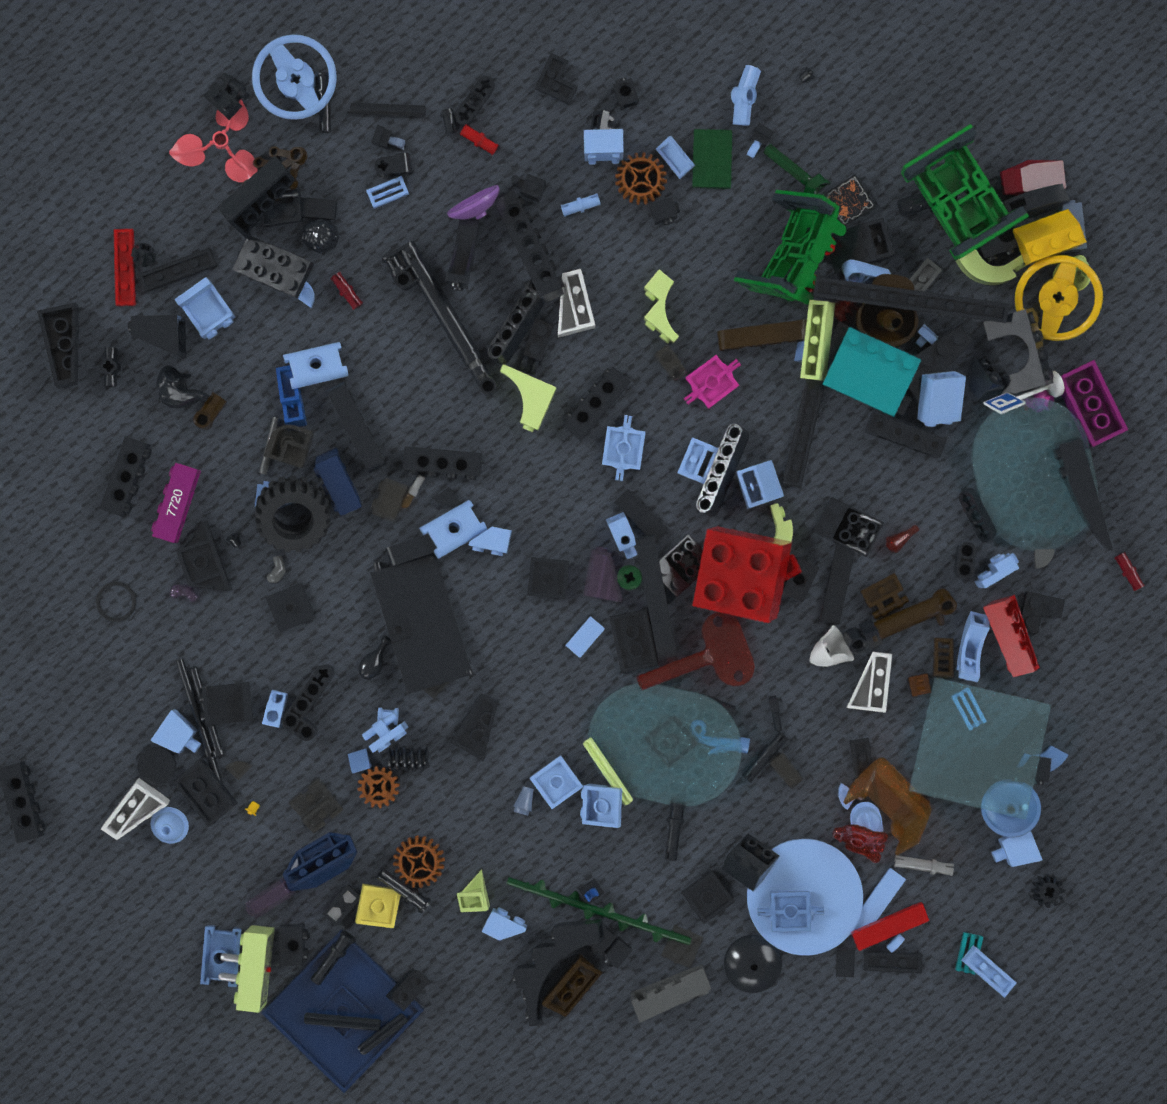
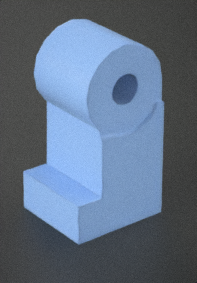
(275, 709)

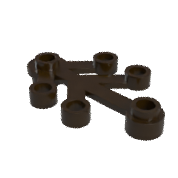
(291, 161)

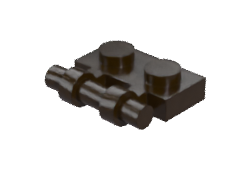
(881, 591)

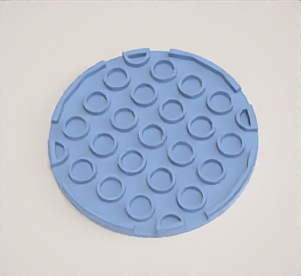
(832, 885)

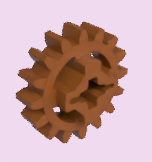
(371, 781)

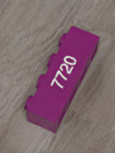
(175, 503)

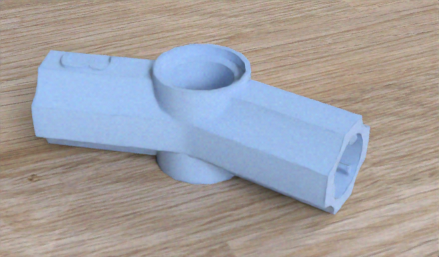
(745, 95)

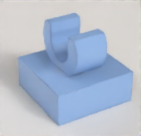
(926, 335)

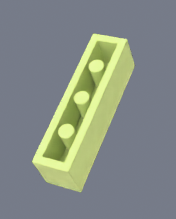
(817, 340)

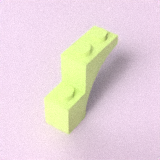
(656, 318)

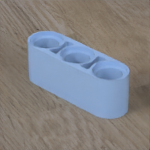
(862, 272)

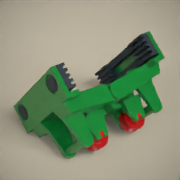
(798, 248)

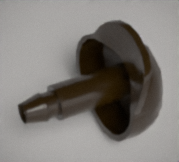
(897, 323)

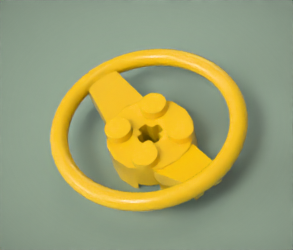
(1061, 282)

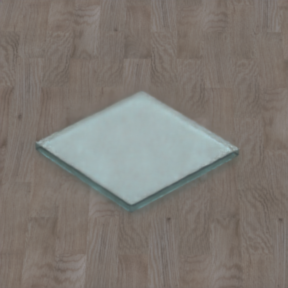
(980, 748)

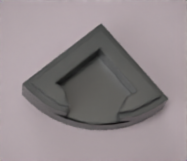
(1042, 557)

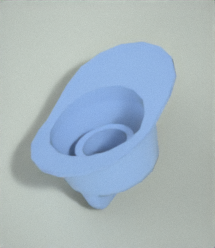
(867, 815)

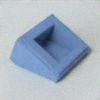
(799, 351)
(359, 761)

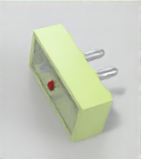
(254, 968)

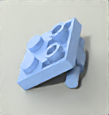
(383, 731)

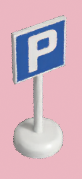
(1008, 401)

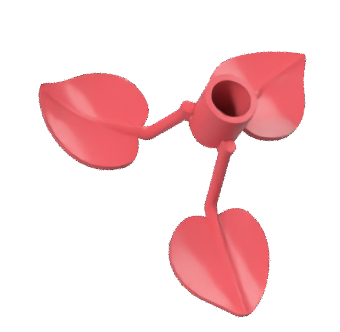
(189, 148)

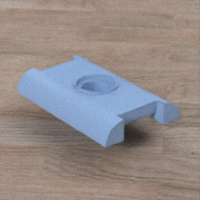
(325, 355)
(460, 517)

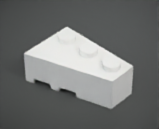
(575, 308)
(873, 685)
(134, 808)

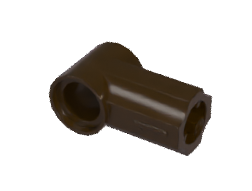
(211, 410)

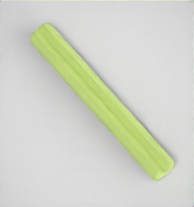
(606, 769)

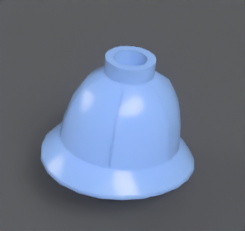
(169, 825)

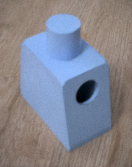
(620, 527)
(176, 733)
(1017, 850)

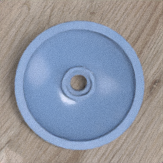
(1012, 826)

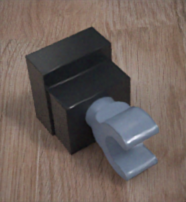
(383, 137)

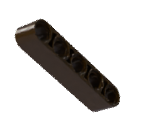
(762, 334)

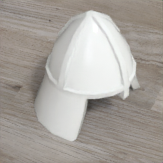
(836, 645)

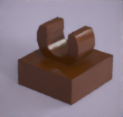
(919, 684)

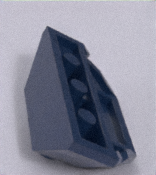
(320, 861)

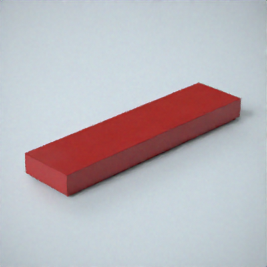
(124, 267)
(890, 926)

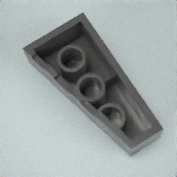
(670, 992)

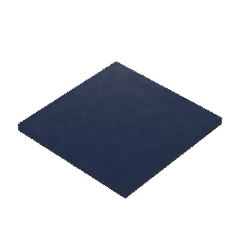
(351, 989)

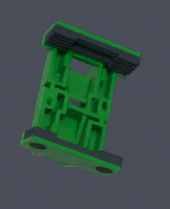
(964, 218)

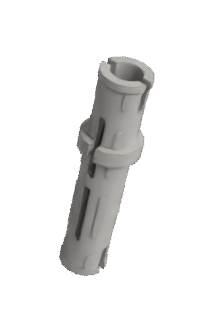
(924, 865)

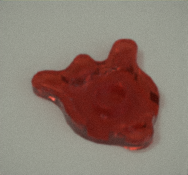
(862, 840)

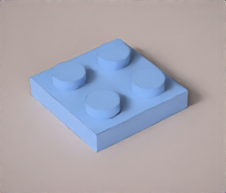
(556, 782)

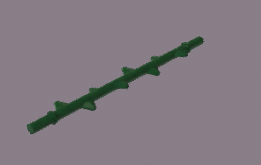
(608, 911)

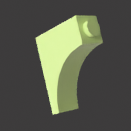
(535, 396)

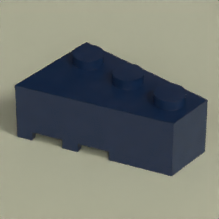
(337, 482)

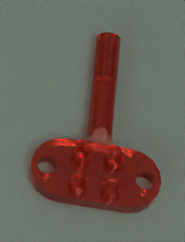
(724, 650)

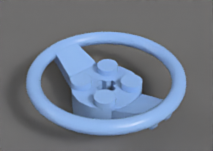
(287, 69)

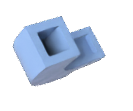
(971, 646)

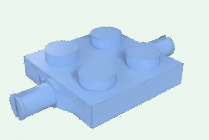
(623, 448)

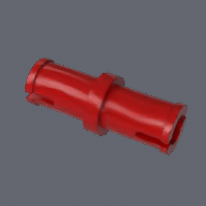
(479, 139)

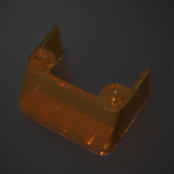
(892, 795)

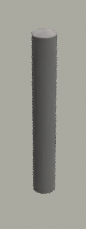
(265, 461)

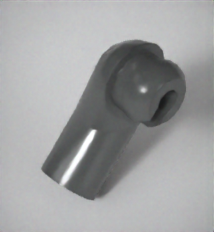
(279, 570)

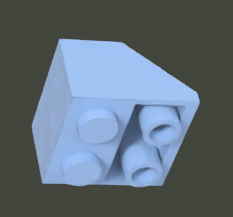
(759, 484)

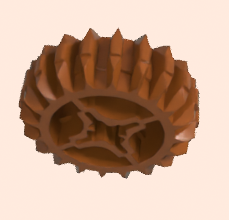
(629, 191)
(411, 858)

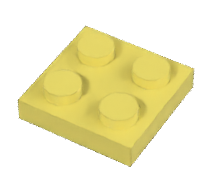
(377, 906)

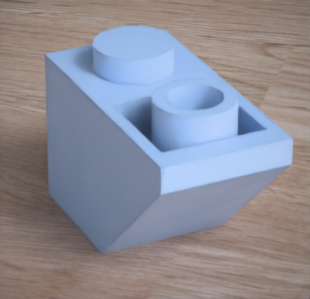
(492, 539)
(501, 927)

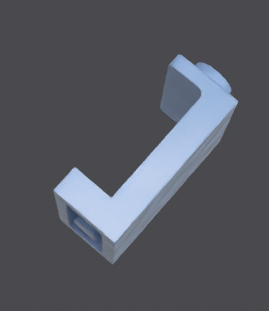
(206, 308)

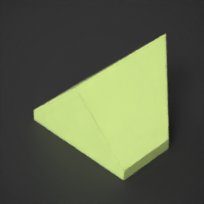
(474, 895)

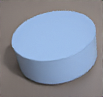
(895, 943)

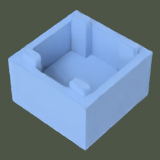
(603, 145)

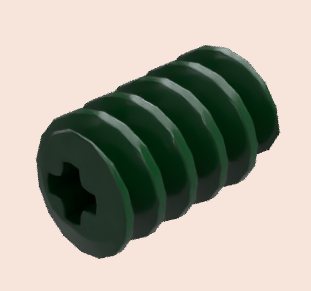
(636, 574)

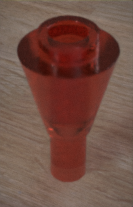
(897, 541)

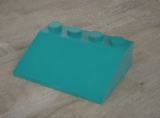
(871, 372)

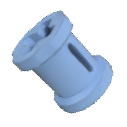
(383, 713)

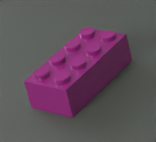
(1092, 403)

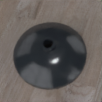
(749, 951)

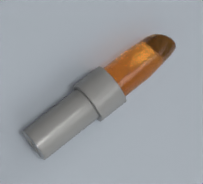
(413, 491)

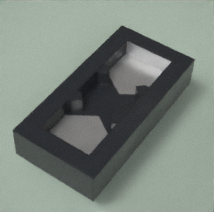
(342, 905)

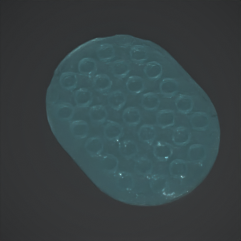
(1022, 478)
(667, 743)

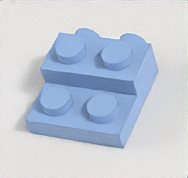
(999, 568)
(601, 805)

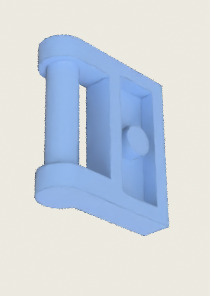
(694, 458)

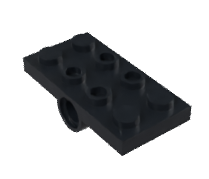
(273, 266)

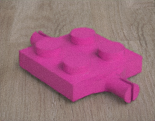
(712, 381)

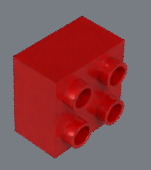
(742, 574)

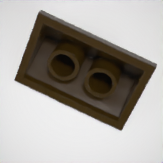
(571, 986)

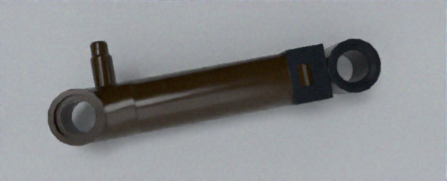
(873, 632)

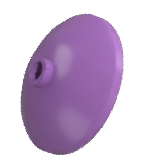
(475, 205)

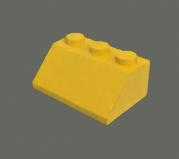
(1049, 236)

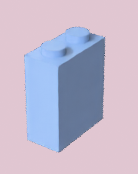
(941, 398)

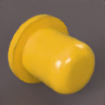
(252, 808)

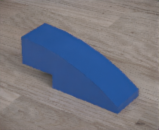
(290, 398)

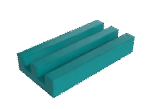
(965, 969)

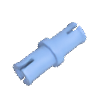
(580, 205)

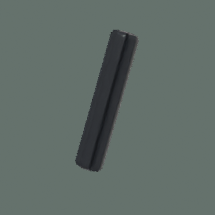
(382, 1034)

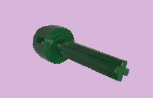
(812, 185)

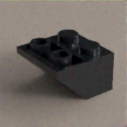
(750, 862)

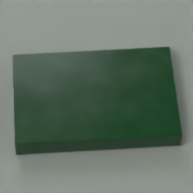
(712, 158)

